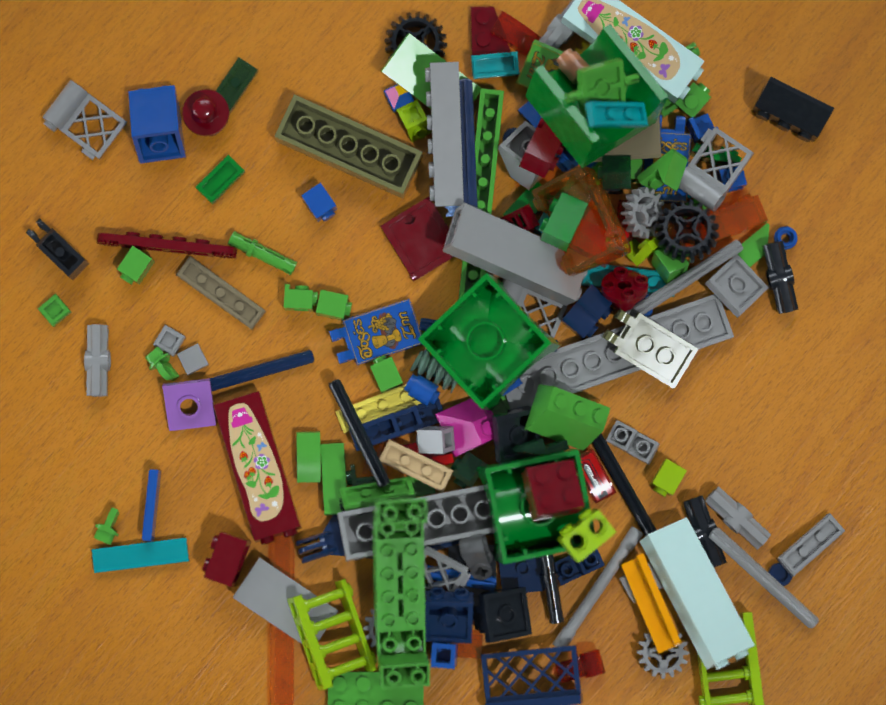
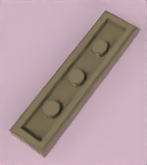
(221, 293)

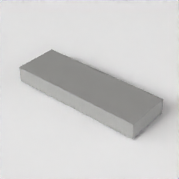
(810, 544)

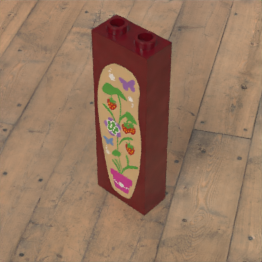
(257, 468)

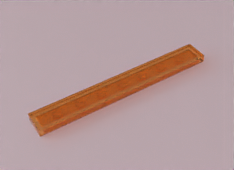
(280, 643)

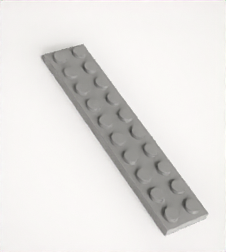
(593, 359)

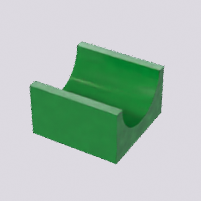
(565, 120)
(514, 531)

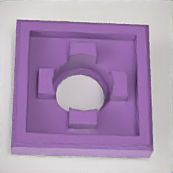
(197, 390)

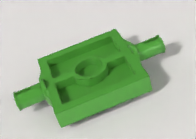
(601, 84)

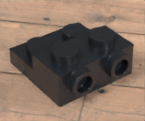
(510, 432)

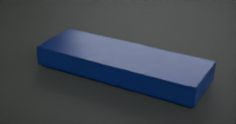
(151, 505)

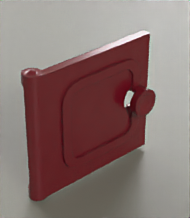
(418, 238)

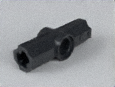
(780, 277)
(703, 525)

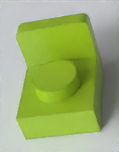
(414, 120)
(642, 251)

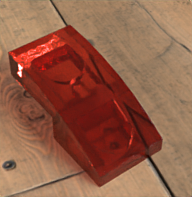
(514, 33)

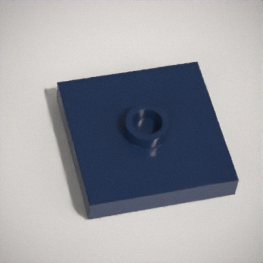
(522, 574)

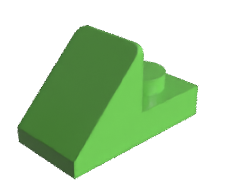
(665, 170)

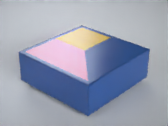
(397, 97)

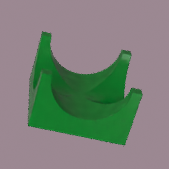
(487, 341)

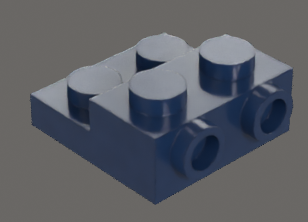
(448, 615)

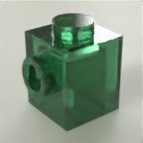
(615, 172)
(466, 470)

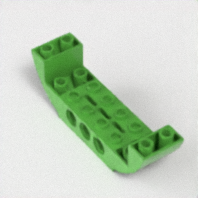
(400, 592)

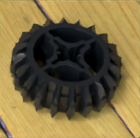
(429, 27)
(675, 217)

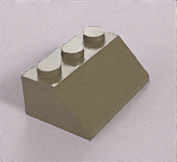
(641, 146)

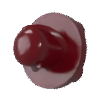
(205, 112)
(624, 288)

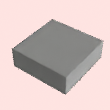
(169, 340)
(193, 359)

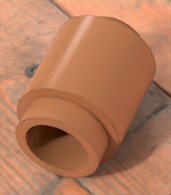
(569, 63)

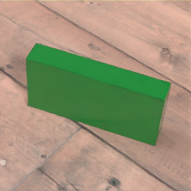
(220, 179)

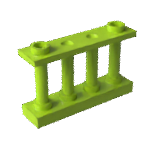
(316, 652)
(749, 672)

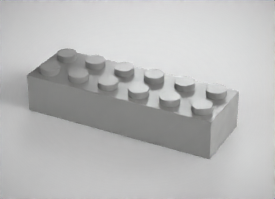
(446, 133)

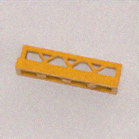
(651, 604)

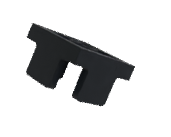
(503, 614)

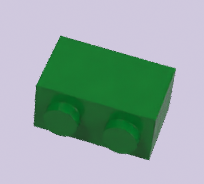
(563, 222)

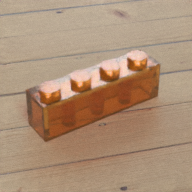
(732, 219)

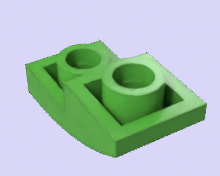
(308, 457)

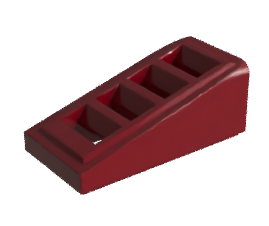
(527, 215)

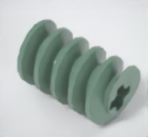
(433, 368)

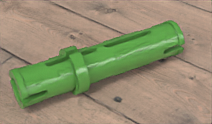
(254, 249)

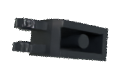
(59, 251)

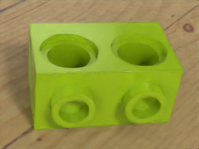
(589, 540)

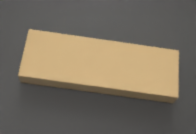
(416, 465)

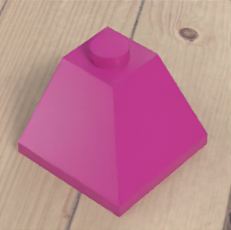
(471, 425)

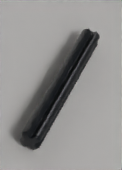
(359, 433)
(623, 485)

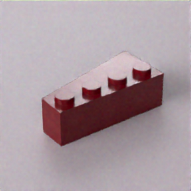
(542, 151)

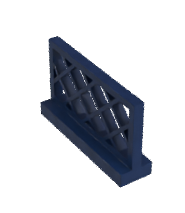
(560, 697)

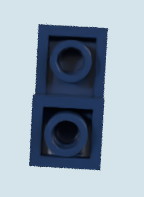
(571, 570)

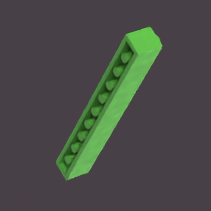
(486, 160)

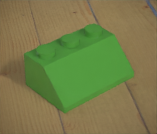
(566, 417)

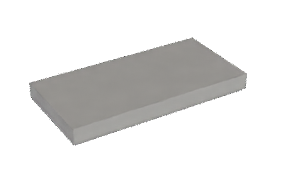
(266, 594)

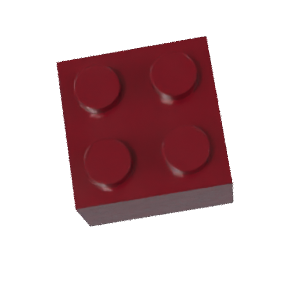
(552, 490)
(226, 559)

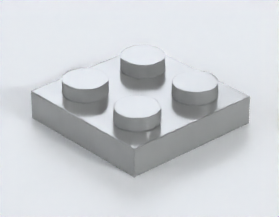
(736, 285)

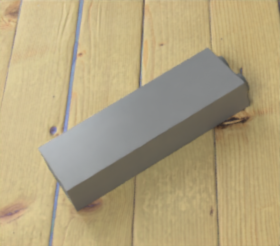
(511, 254)

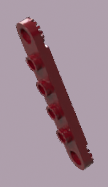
(176, 245)

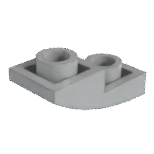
(632, 442)

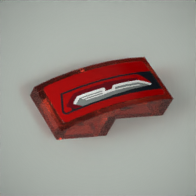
(596, 476)

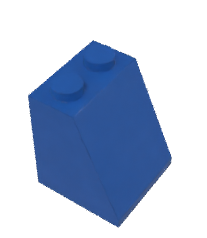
(156, 124)

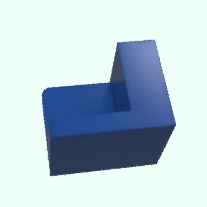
(698, 127)

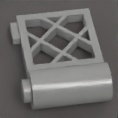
(67, 109)
(702, 185)
(519, 294)
(448, 563)

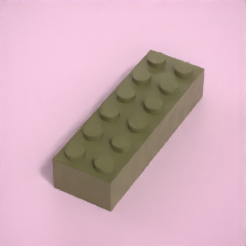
(348, 146)

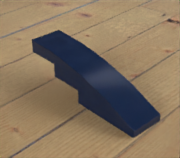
(400, 423)

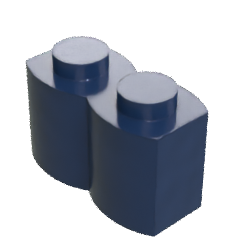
(587, 312)

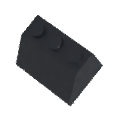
(792, 110)

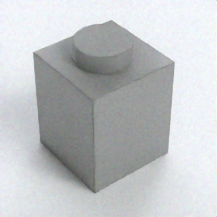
(435, 439)

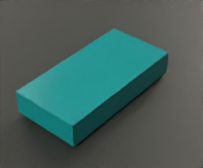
(494, 65)

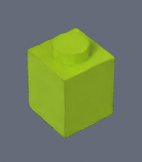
(667, 478)

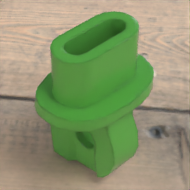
(159, 361)
(105, 532)

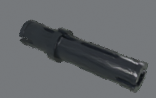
(555, 614)

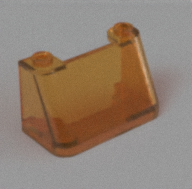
(599, 234)

